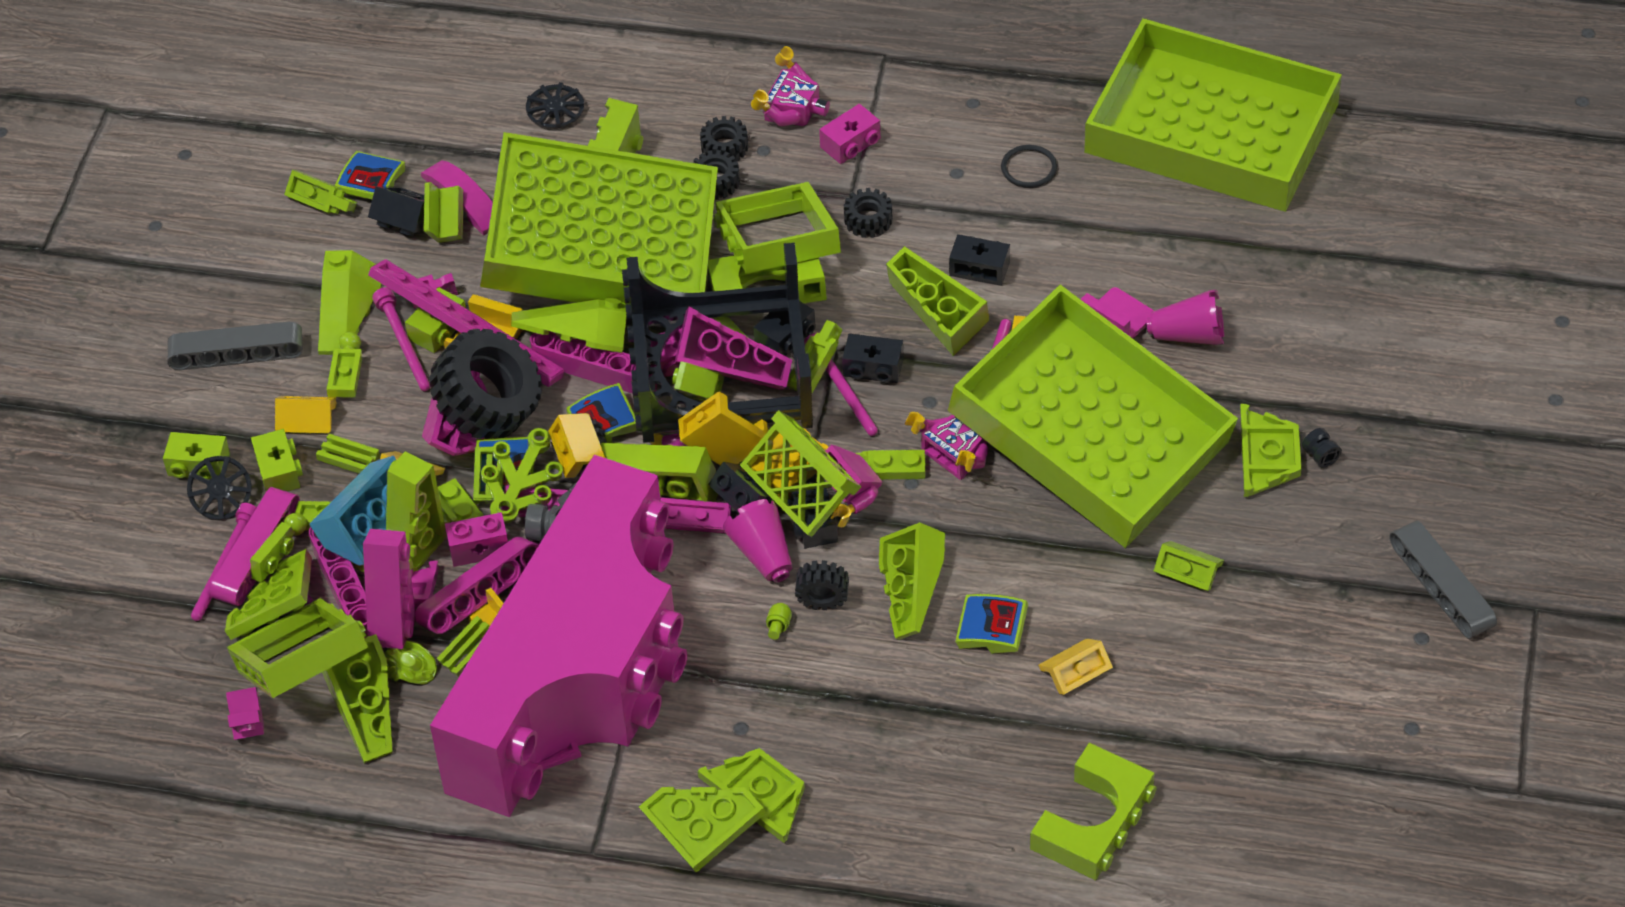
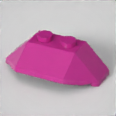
(444, 436)

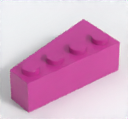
(730, 353)
(388, 587)

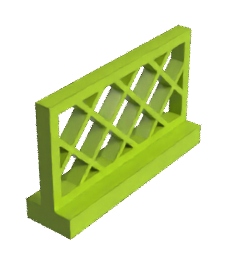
(818, 460)

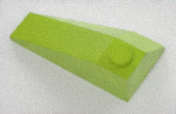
(362, 699)

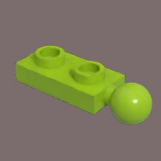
(345, 367)
(277, 546)

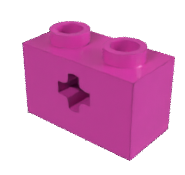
(850, 133)
(475, 538)

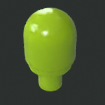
(778, 619)

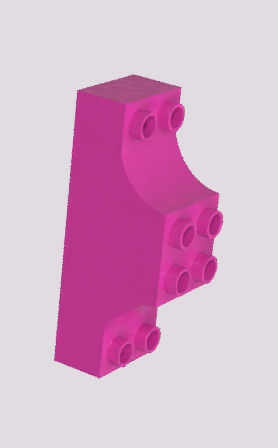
(571, 647)

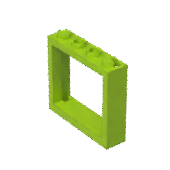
(771, 204)
(304, 662)

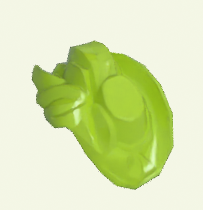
(410, 664)

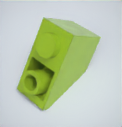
(697, 381)

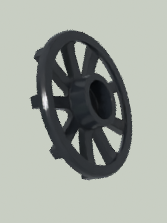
(554, 105)
(218, 486)

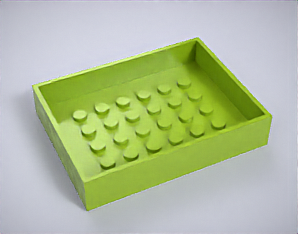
(1213, 114)
(577, 212)
(1092, 415)

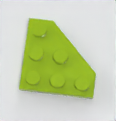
(268, 601)
(701, 819)

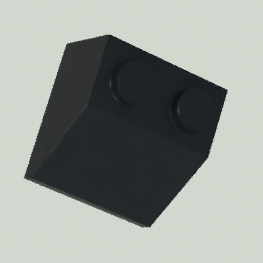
(398, 208)

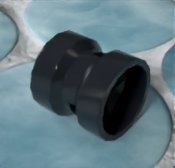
(1321, 447)

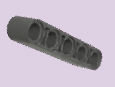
(234, 345)
(1443, 579)

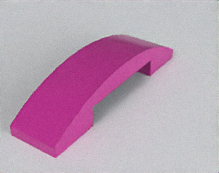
(475, 200)

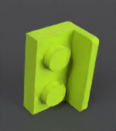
(456, 503)

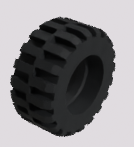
(471, 406)

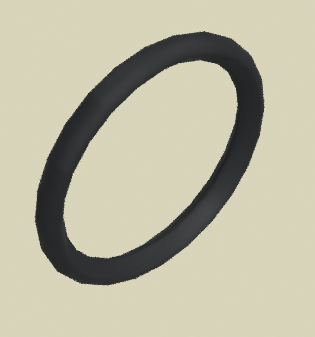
(1029, 147)

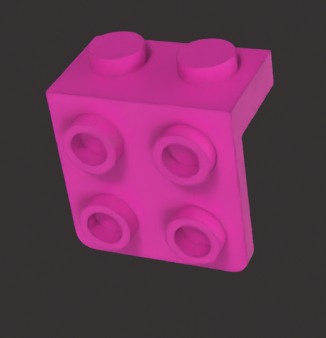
(1121, 310)

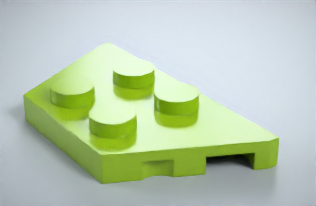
(1268, 451)
(767, 781)

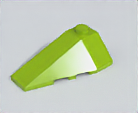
(344, 296)
(595, 321)
(911, 569)

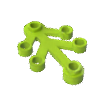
(521, 479)

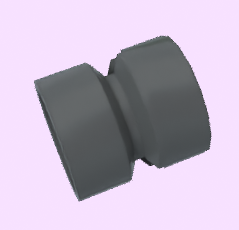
(538, 521)

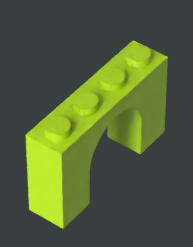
(727, 275)
(1091, 847)

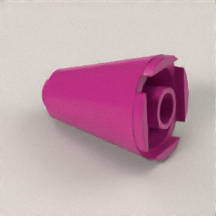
(1189, 320)
(761, 539)

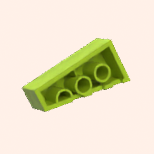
(619, 128)
(938, 300)
(680, 469)
(415, 506)

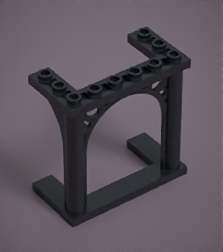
(657, 305)

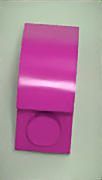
(245, 713)

